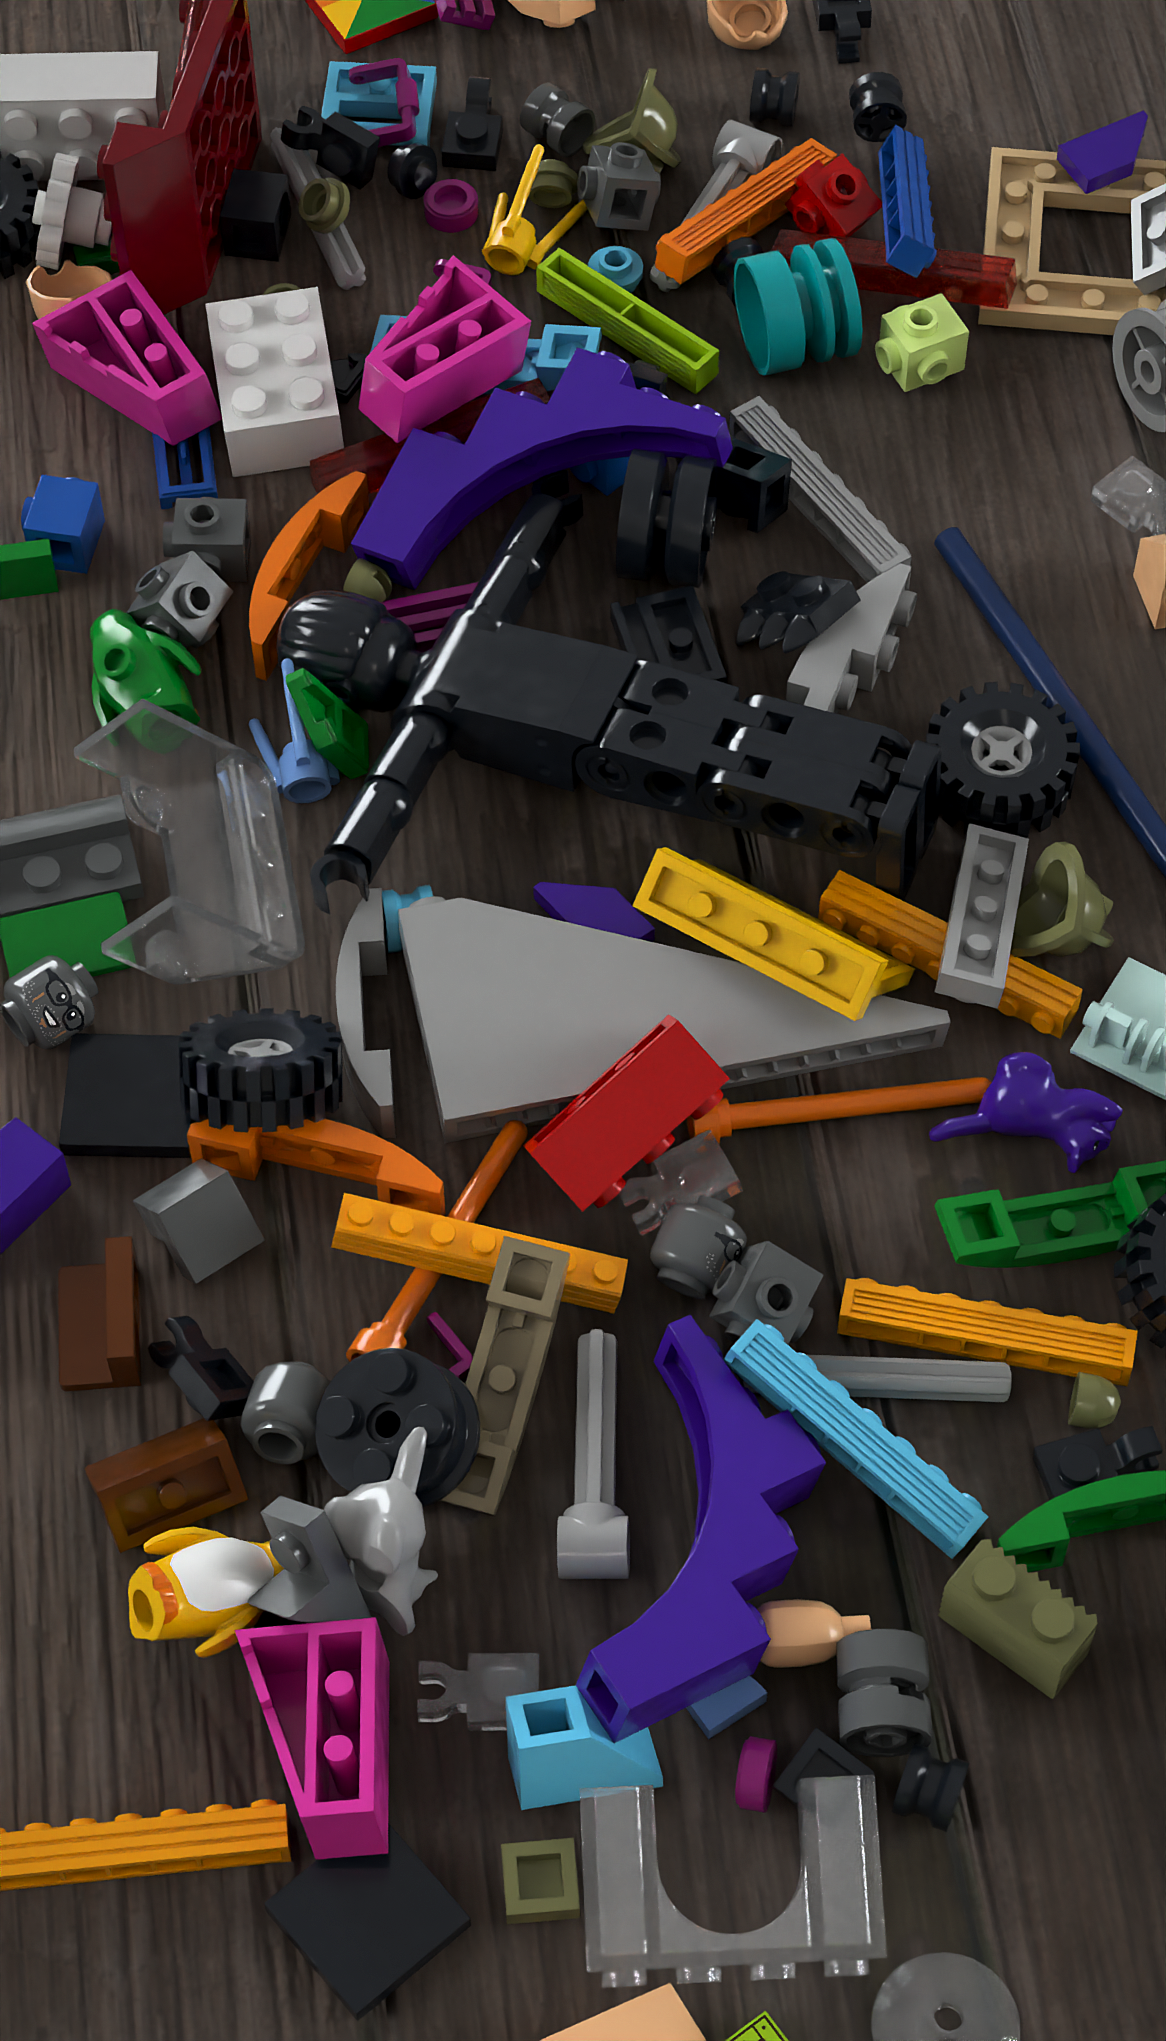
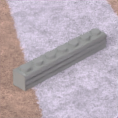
(821, 493)

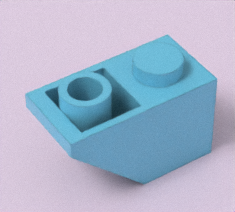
(563, 1747)

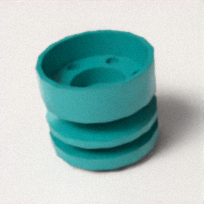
(798, 306)

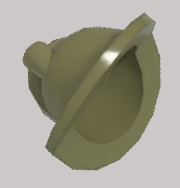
(647, 126)
(1060, 907)

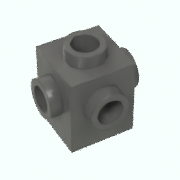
(619, 186)
(215, 531)
(180, 600)
(765, 1287)

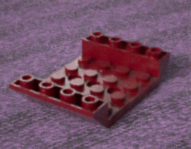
(174, 178)

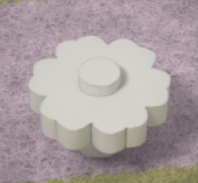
(68, 214)

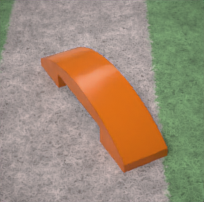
(325, 520)
(327, 1149)

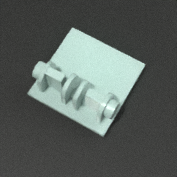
(1129, 1028)

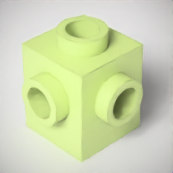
(922, 342)

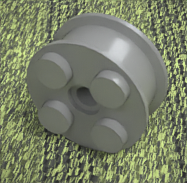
(1141, 363)

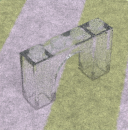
(829, 1920)

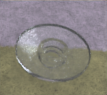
(938, 1981)

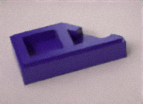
(1104, 154)
(594, 908)

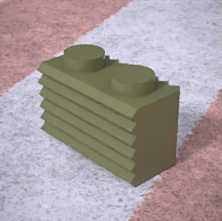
(1018, 1618)

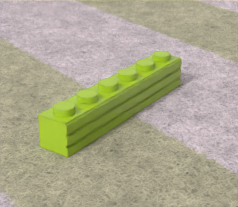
(627, 320)

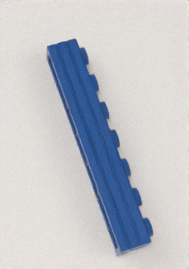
(906, 202)

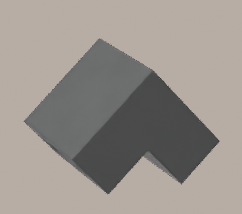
(200, 1219)

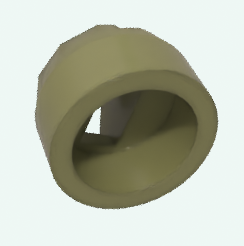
(368, 580)
(1093, 1402)

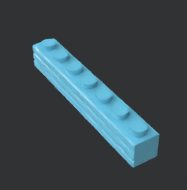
(856, 1438)

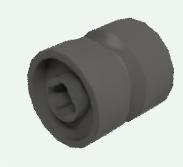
(883, 1688)

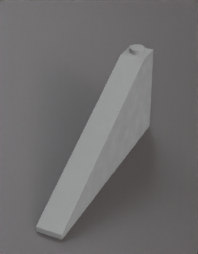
(539, 1007)

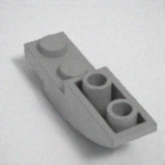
(855, 645)

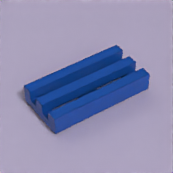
(187, 489)

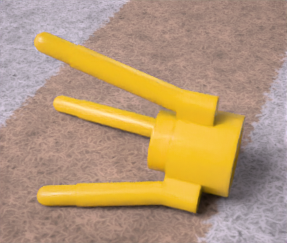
(513, 239)

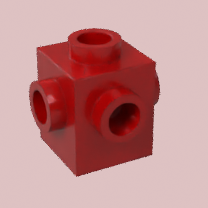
(832, 199)

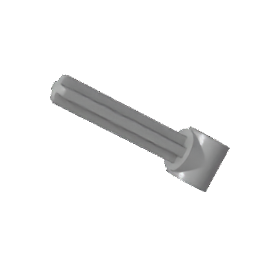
(736, 156)
(594, 1531)

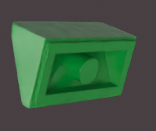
(66, 931)

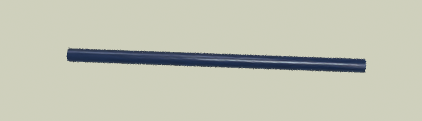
(1046, 678)

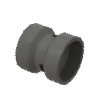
(553, 116)

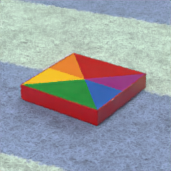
(365, 22)

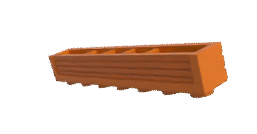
(736, 214)

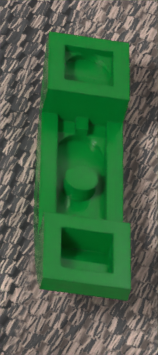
(1048, 1225)
(1101, 1506)

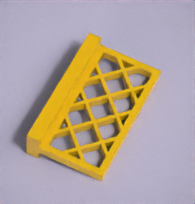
(768, 934)

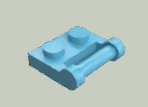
(379, 98)

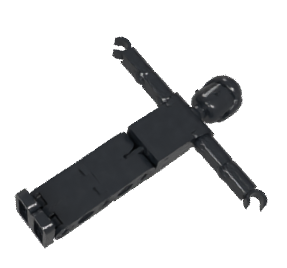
(597, 715)

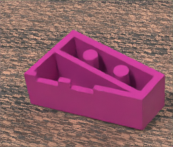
(443, 353)
(130, 358)
(330, 1726)

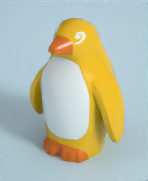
(199, 1588)

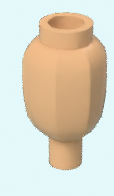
(805, 1631)

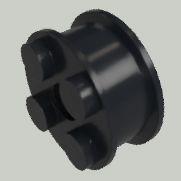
(375, 1408)

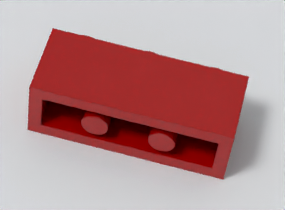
(628, 1114)

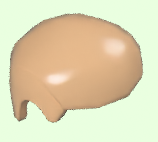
(747, 22)
(57, 290)

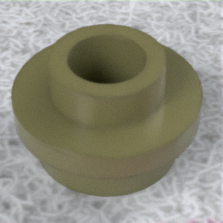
(553, 184)
(324, 204)

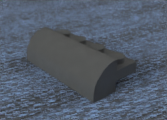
(67, 856)

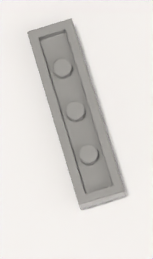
(982, 916)

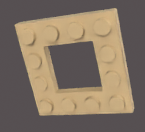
(1017, 191)

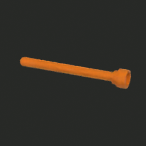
(729, 1117)
(393, 1327)

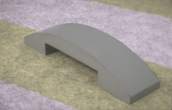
(368, 1071)

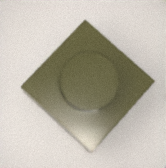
(540, 1881)

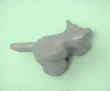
(382, 1535)

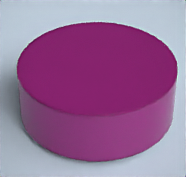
(451, 205)
(756, 1774)

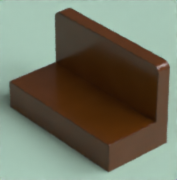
(100, 1321)
(166, 1483)

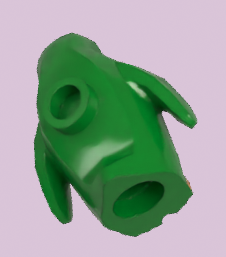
(138, 665)

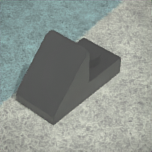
(315, 1573)

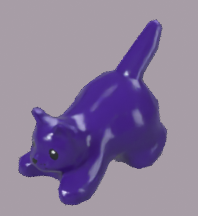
(1031, 1104)

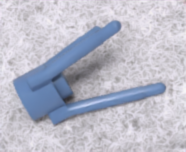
(301, 771)

